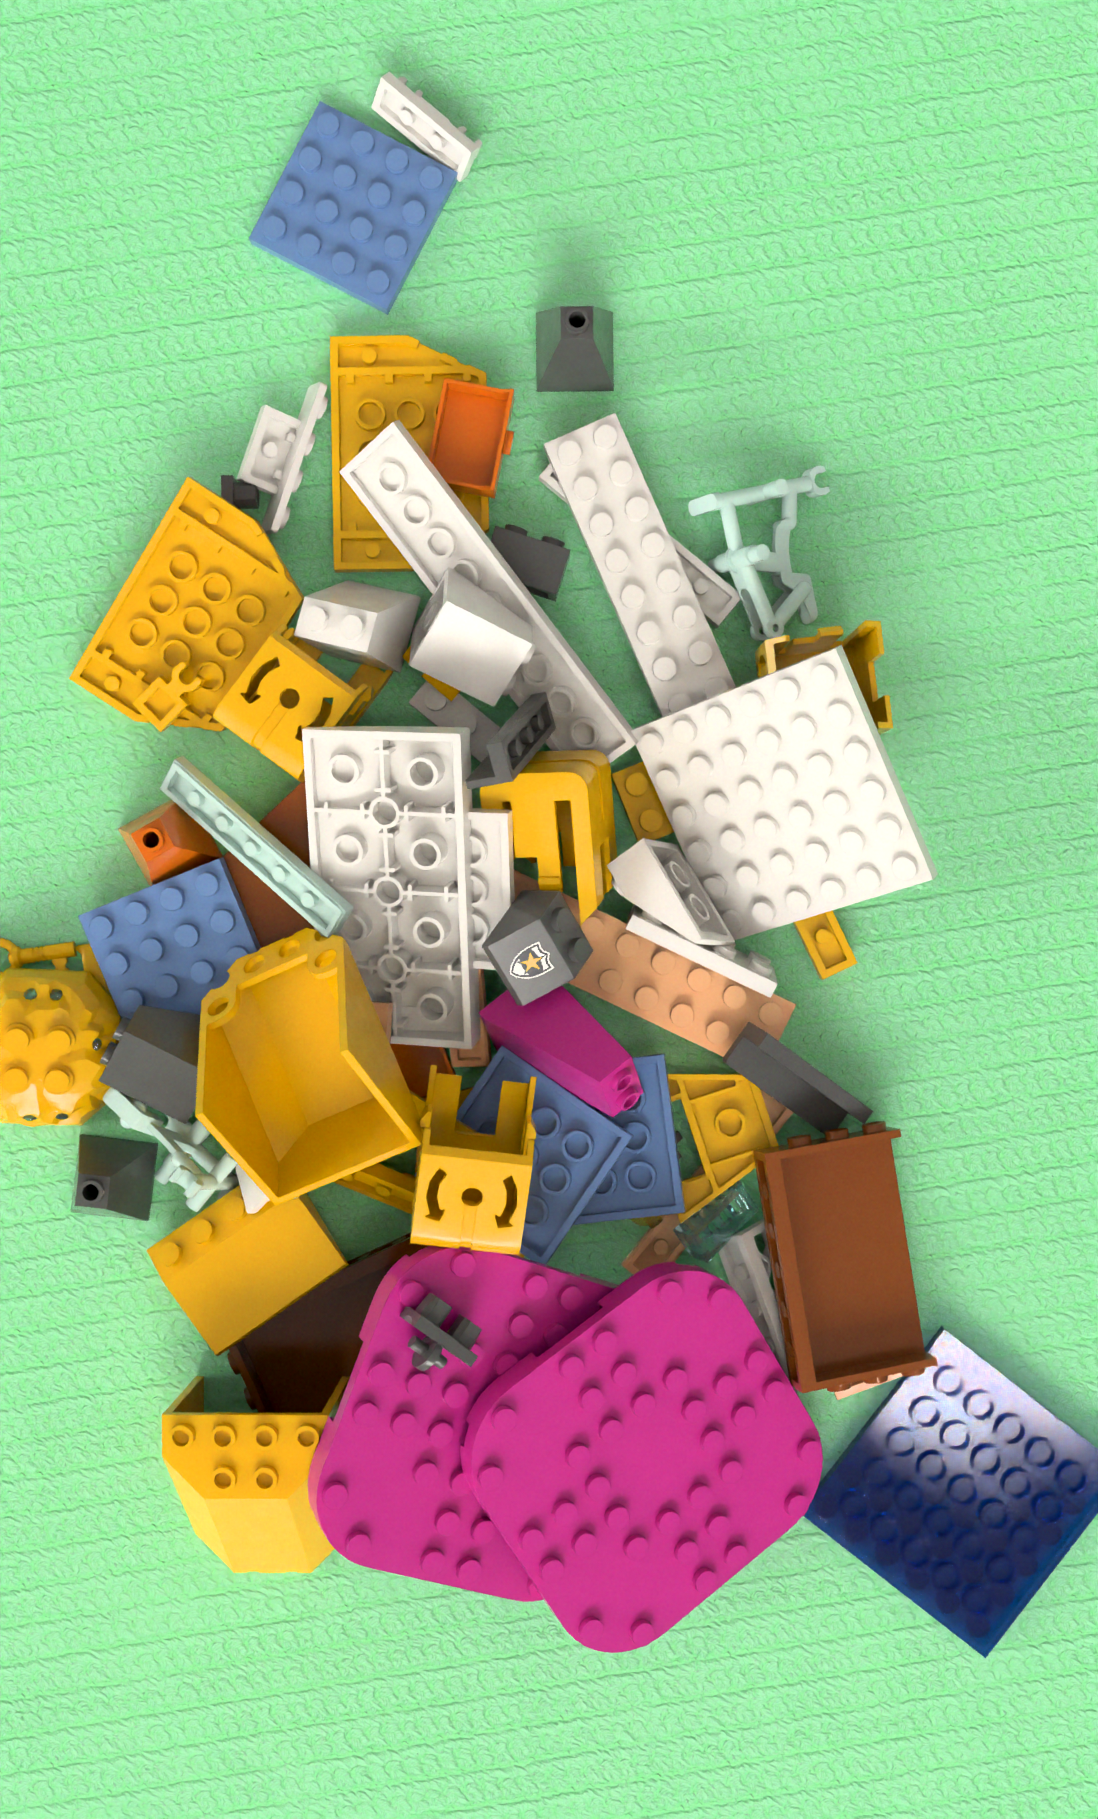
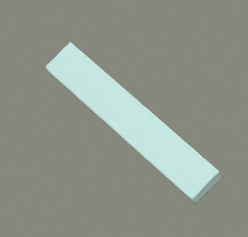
(256, 847)

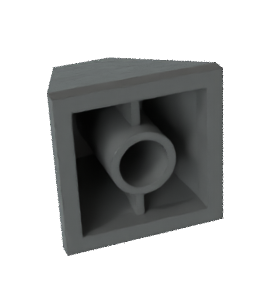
(574, 349)
(114, 1177)

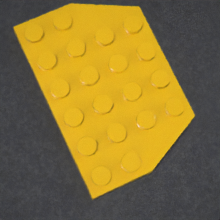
(371, 387)
(197, 595)

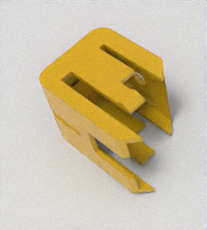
(861, 649)
(286, 692)
(565, 795)
(470, 1183)

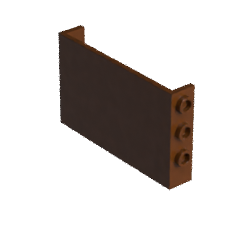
(314, 1342)

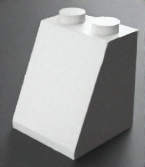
(359, 623)
(470, 640)

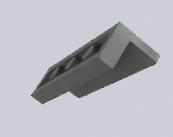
(515, 743)
(792, 1080)

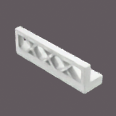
(749, 1277)

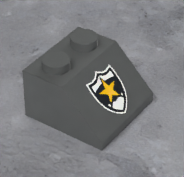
(537, 945)

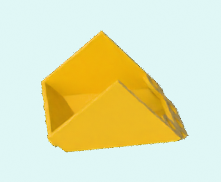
(300, 1069)
(248, 1481)

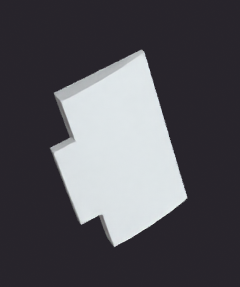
(415, 863)

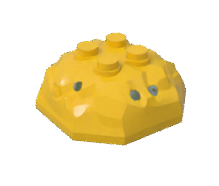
(52, 1045)

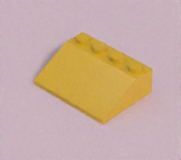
(245, 1268)

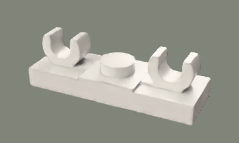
(425, 125)

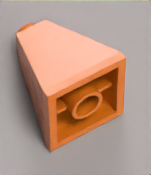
(168, 843)

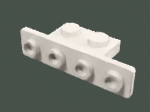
(277, 453)

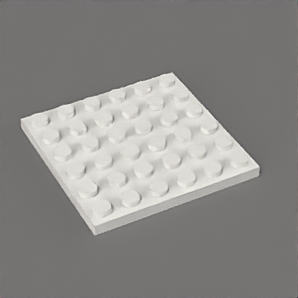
(785, 797)

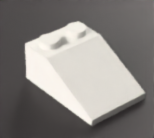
(665, 886)

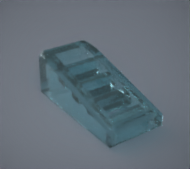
(715, 1240)

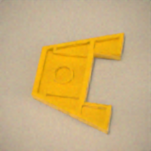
(726, 1125)

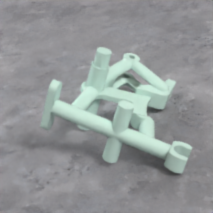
(746, 561)
(183, 1143)

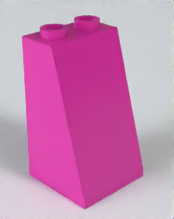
(567, 1047)

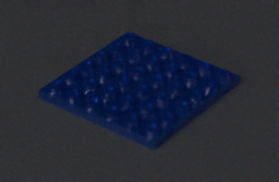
(961, 1493)

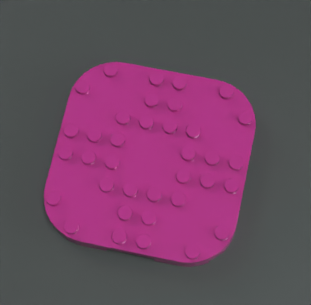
(643, 1456)
(390, 1460)

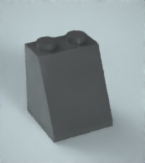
(156, 1060)

